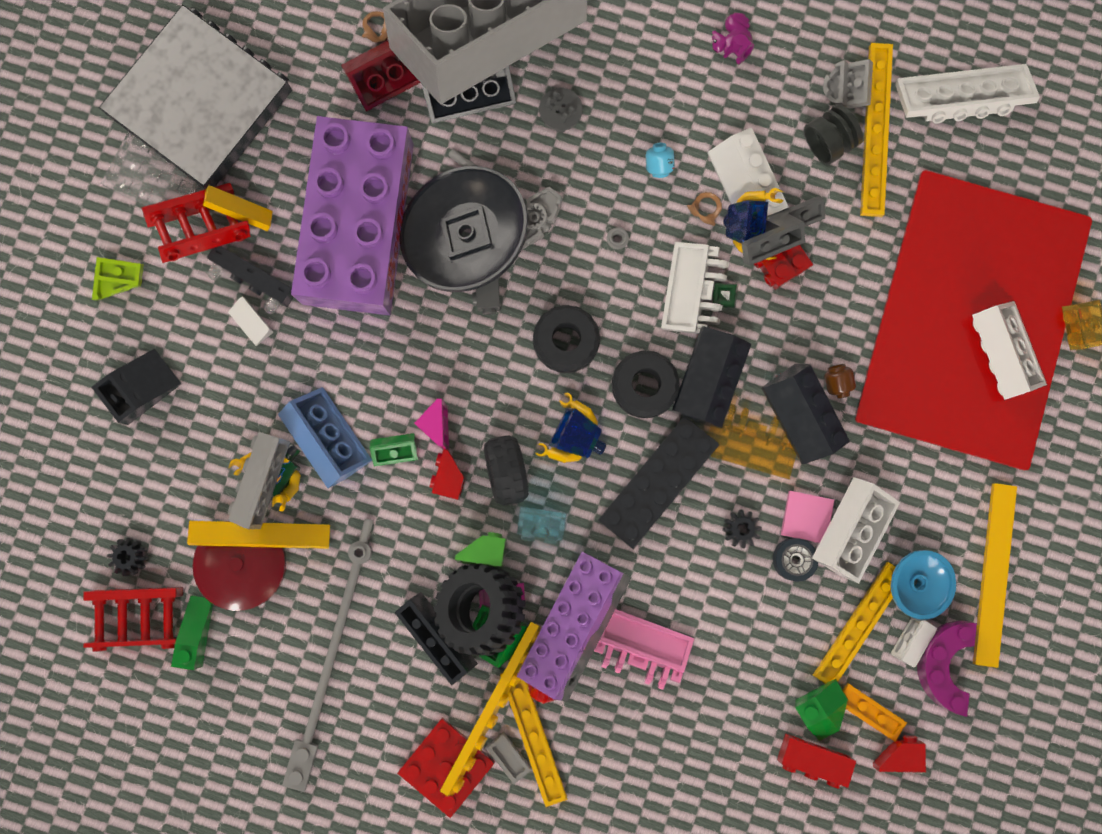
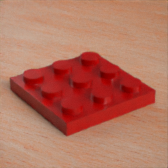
(433, 761)

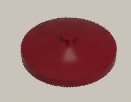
(238, 575)

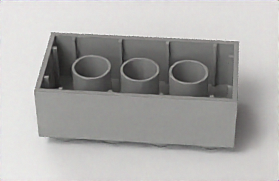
(466, 41)

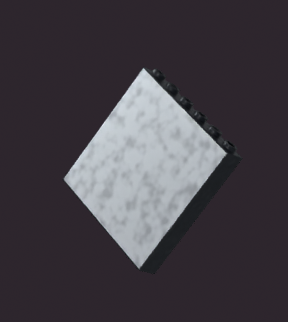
(196, 97)

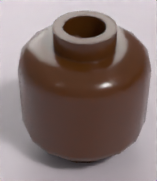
(840, 380)

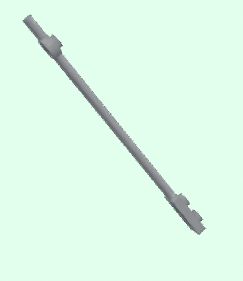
(304, 750)

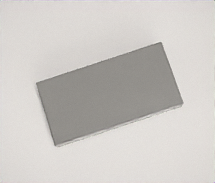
(508, 757)

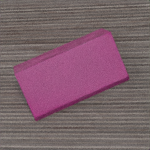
(435, 423)

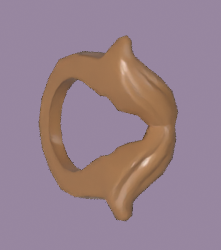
(369, 33)
(709, 219)

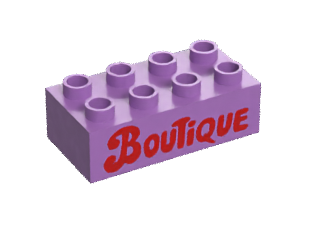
(353, 216)

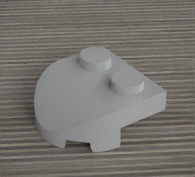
(850, 84)

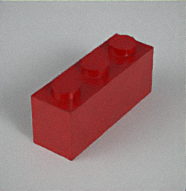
(816, 761)

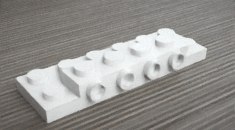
(967, 93)

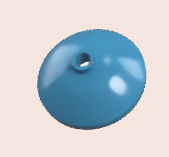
(934, 584)

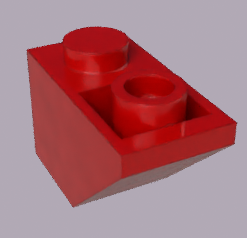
(449, 478)

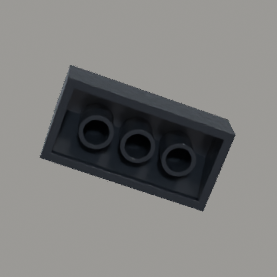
(486, 95)
(711, 377)
(805, 413)

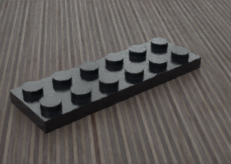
(659, 482)

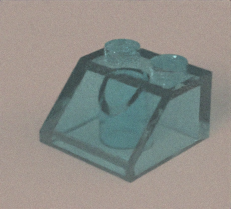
(541, 524)

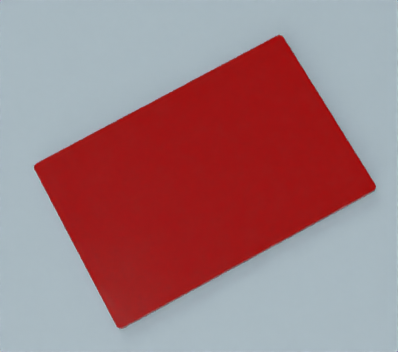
(957, 258)

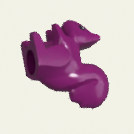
(737, 41)

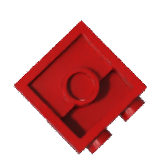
(784, 267)

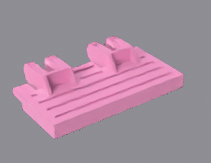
(644, 644)

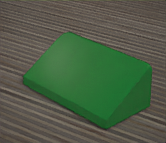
(393, 449)

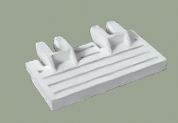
(690, 285)

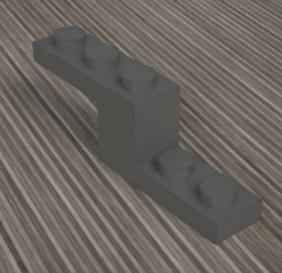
(783, 230)

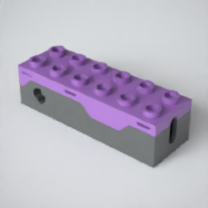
(573, 629)

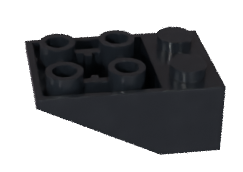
(136, 387)

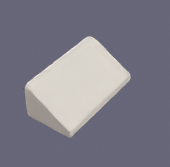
(250, 321)
(913, 641)

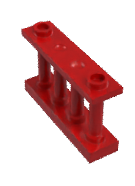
(180, 209)
(121, 598)

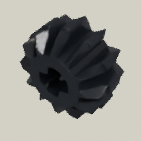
(734, 531)
(123, 564)

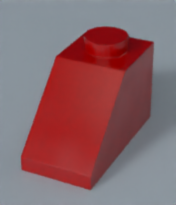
(902, 756)

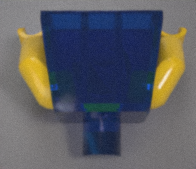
(749, 216)
(575, 435)

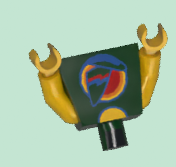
(288, 478)

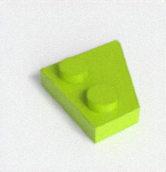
(115, 277)

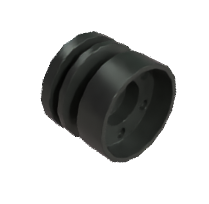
(833, 134)

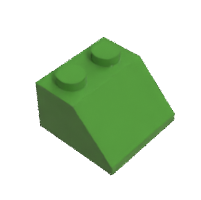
(485, 550)

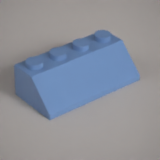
(324, 437)

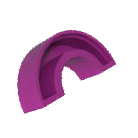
(935, 662)

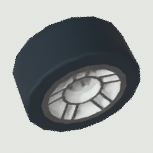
(783, 559)

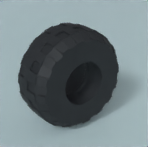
(566, 317)
(651, 363)
(506, 470)

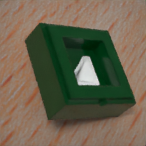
(725, 295)

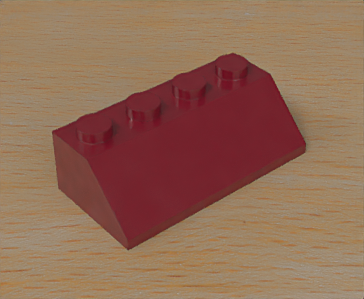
(378, 76)

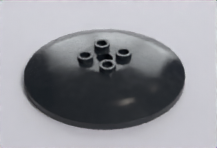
(446, 207)

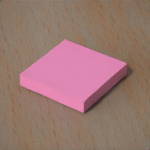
(806, 516)

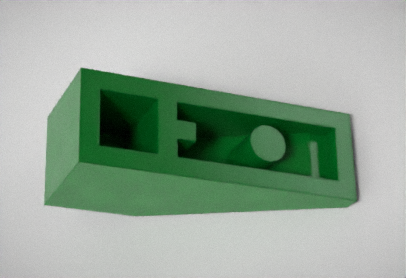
(193, 634)

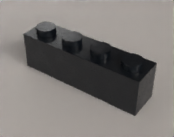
(419, 620)

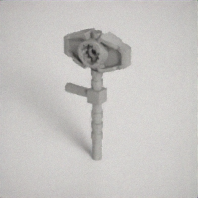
(541, 207)

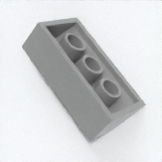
(258, 481)

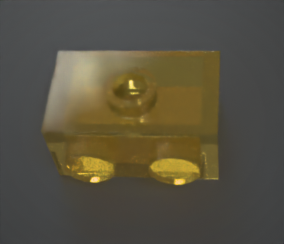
(1083, 324)

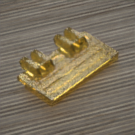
(751, 446)

